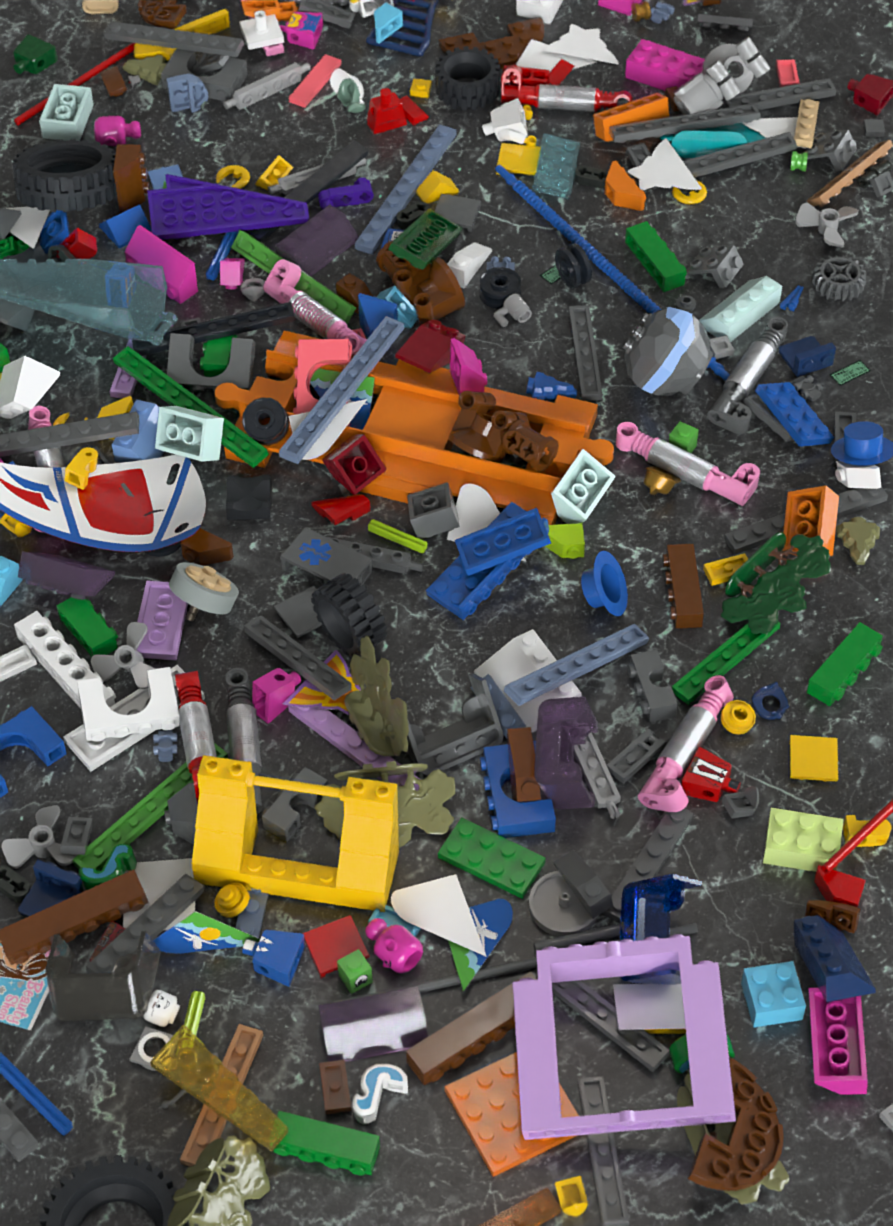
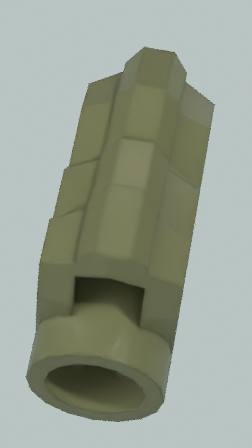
(147, 69)
(858, 538)

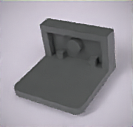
(836, 144)
(720, 261)

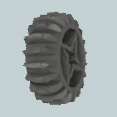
(839, 278)

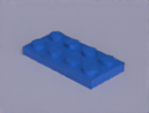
(794, 414)
(502, 541)

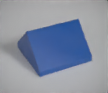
(122, 227)
(54, 230)

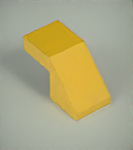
(142, 51)

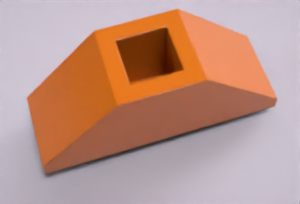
(623, 190)

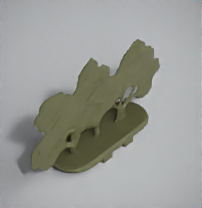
(379, 718)
(415, 808)
(226, 1204)

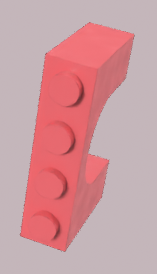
(311, 356)

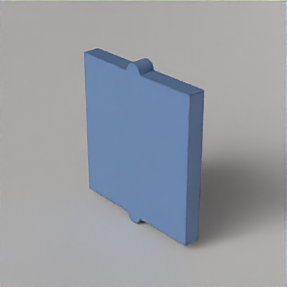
(158, 177)

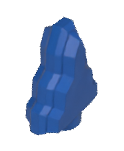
(548, 388)

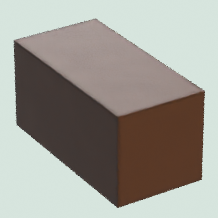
(670, 95)

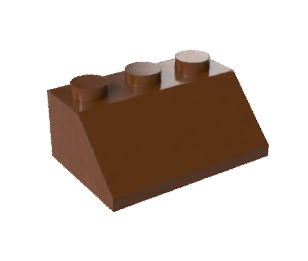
(130, 176)

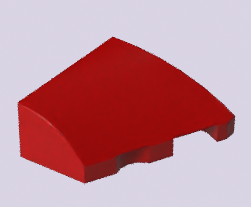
(342, 508)

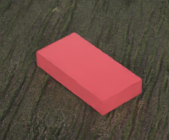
(787, 72)

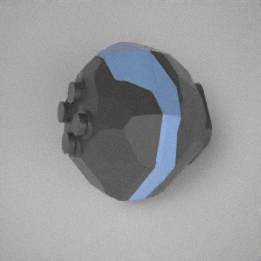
(667, 352)

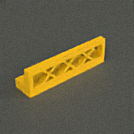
(208, 24)

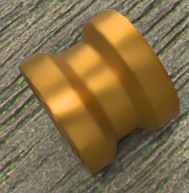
(641, 11)

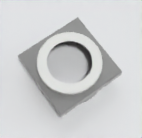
(138, 1055)

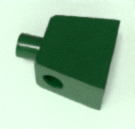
(34, 55)

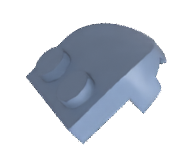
(186, 92)

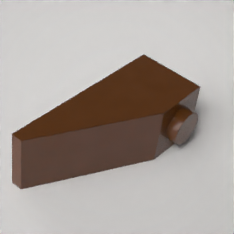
(522, 765)

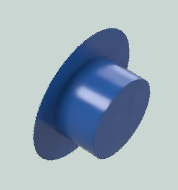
(863, 445)
(605, 584)

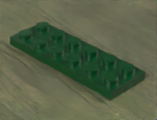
(425, 239)

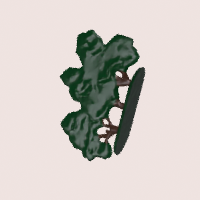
(777, 588)

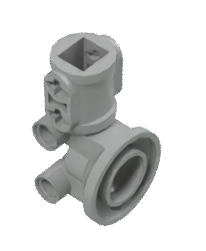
(708, 87)

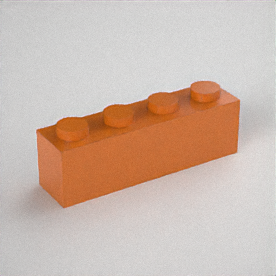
(639, 110)

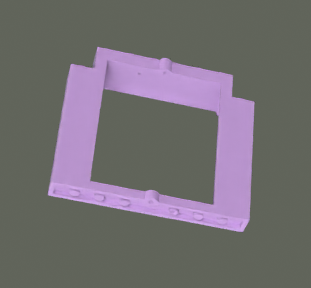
(703, 1023)

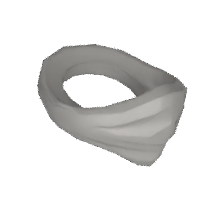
(253, 292)

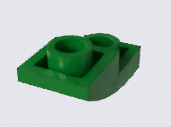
(12, 247)

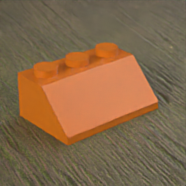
(811, 514)

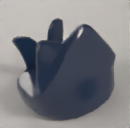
(772, 690)

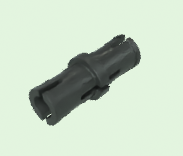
(874, 171)

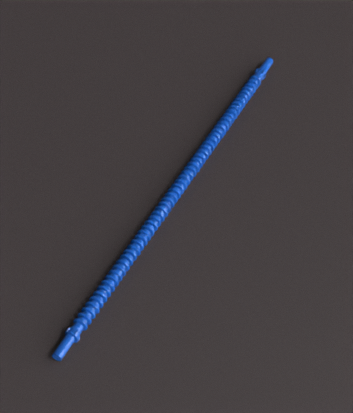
(592, 253)

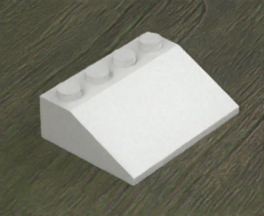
(517, 659)

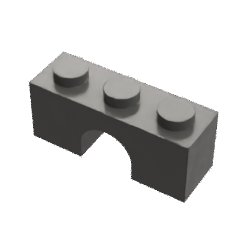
(656, 701)
(280, 817)

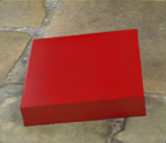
(333, 942)

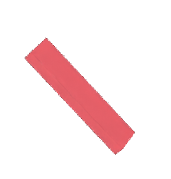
(314, 81)

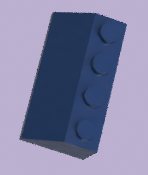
(830, 959)

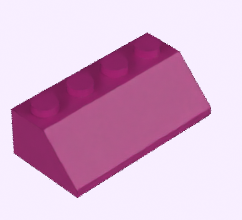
(178, 269)
(838, 1044)

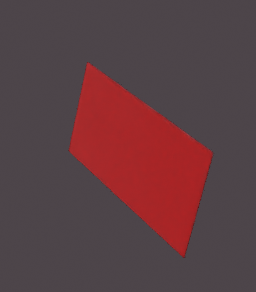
(559, 72)

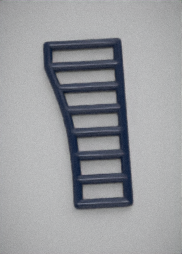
(424, 41)

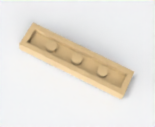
(806, 123)

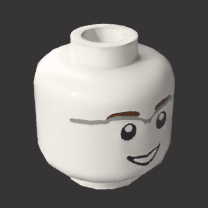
(161, 1008)

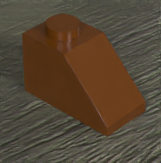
(350, 287)
(206, 548)

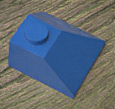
(373, 311)

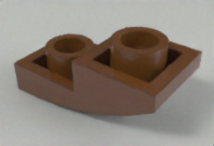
(113, 81)
(837, 914)

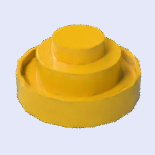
(738, 717)
(232, 899)

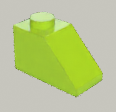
(567, 540)

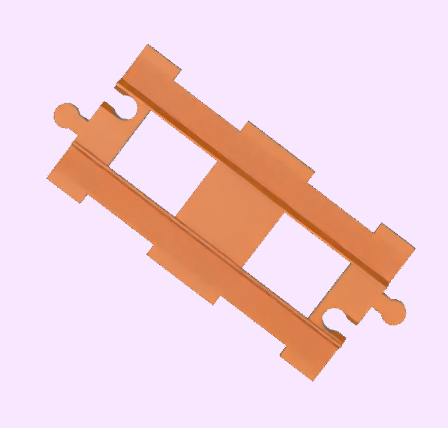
(414, 425)

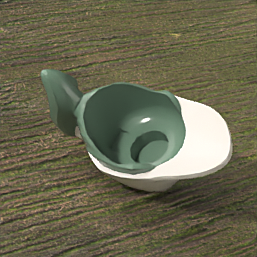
(348, 90)

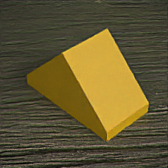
(434, 186)

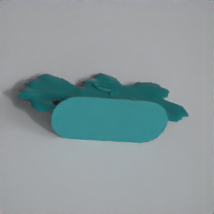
(710, 140)

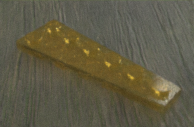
(207, 1079)

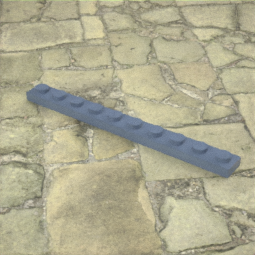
(405, 189)
(341, 390)

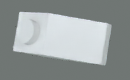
(858, 475)

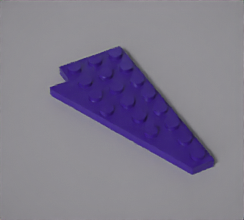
(206, 208)

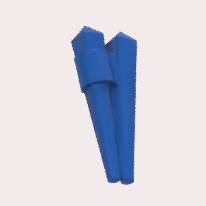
(792, 299)

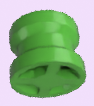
(799, 161)

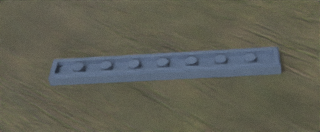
(576, 664)

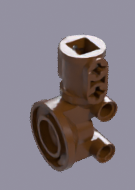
(431, 291)
(499, 434)

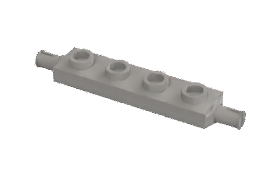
(267, 86)
(290, 182)
(597, 775)

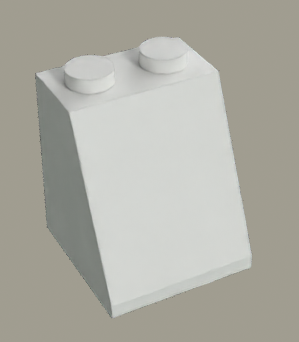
(23, 385)

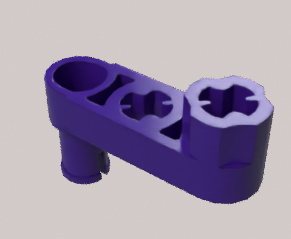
(356, 194)

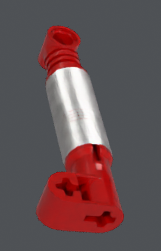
(558, 96)
(194, 723)

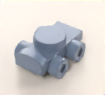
(661, 12)
(495, 263)
(166, 747)

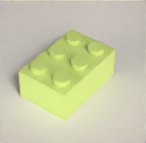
(801, 839)

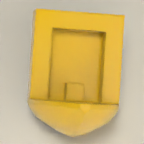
(15, 526)
(572, 1196)

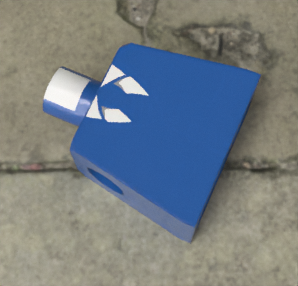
(276, 954)

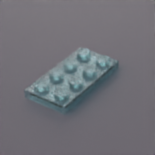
(556, 166)

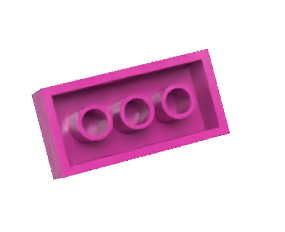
(661, 65)

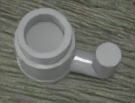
(516, 307)

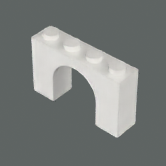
(102, 722)

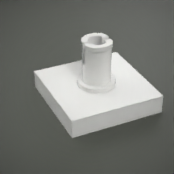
(261, 31)

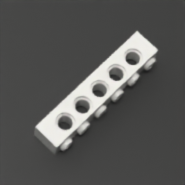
(57, 656)

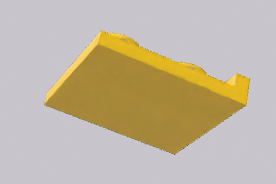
(518, 158)
(813, 758)

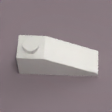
(468, 261)

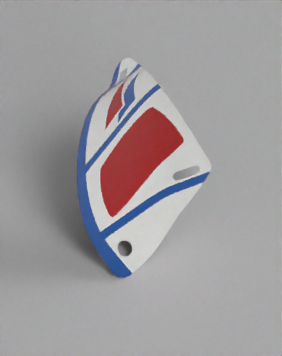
(103, 513)

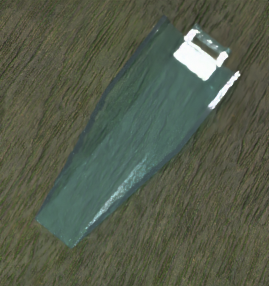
(94, 293)

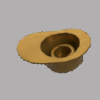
(659, 480)

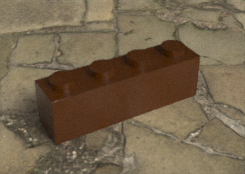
(684, 586)

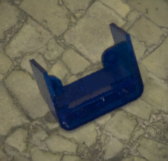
(646, 914)

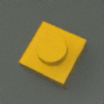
(420, 88)

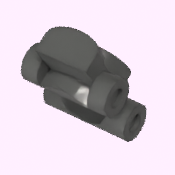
(806, 388)

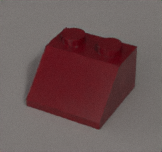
(354, 463)

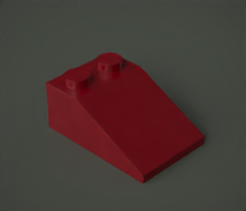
(429, 346)

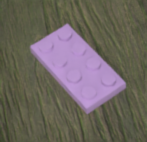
(164, 618)

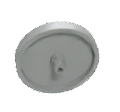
(557, 907)

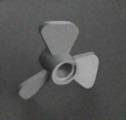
(826, 220)
(109, 665)
(20, 850)

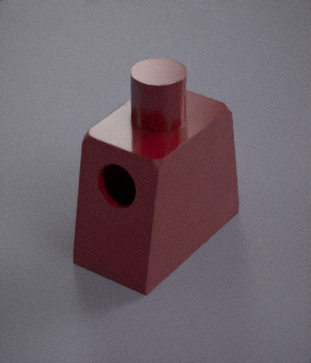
(871, 92)

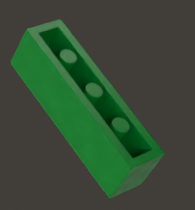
(655, 256)
(845, 664)
(328, 1144)

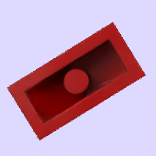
(80, 244)
(840, 887)

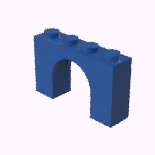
(33, 732)
(510, 816)

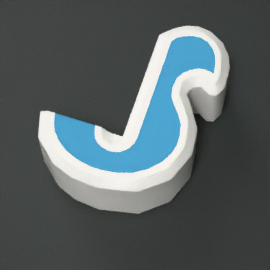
(372, 1084)

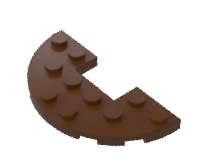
(162, 12)
(506, 49)
(752, 1143)

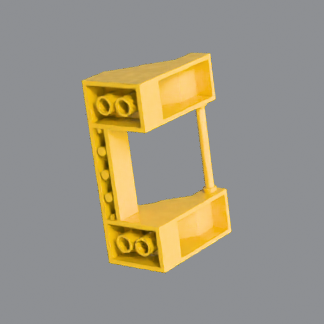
(229, 831)

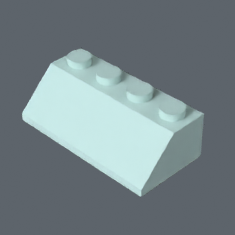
(743, 308)

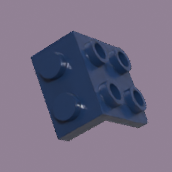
(807, 355)
(50, 888)

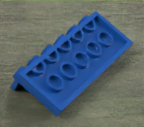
(464, 593)

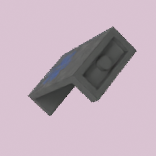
(325, 557)

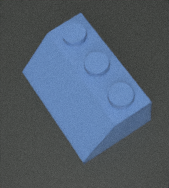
(141, 445)

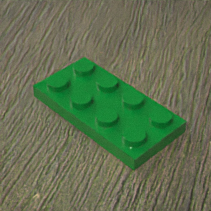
(491, 857)

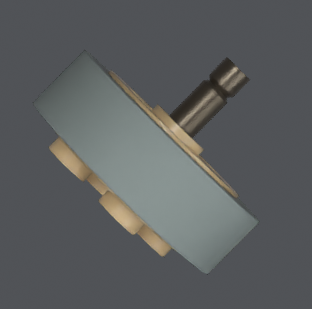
(203, 589)

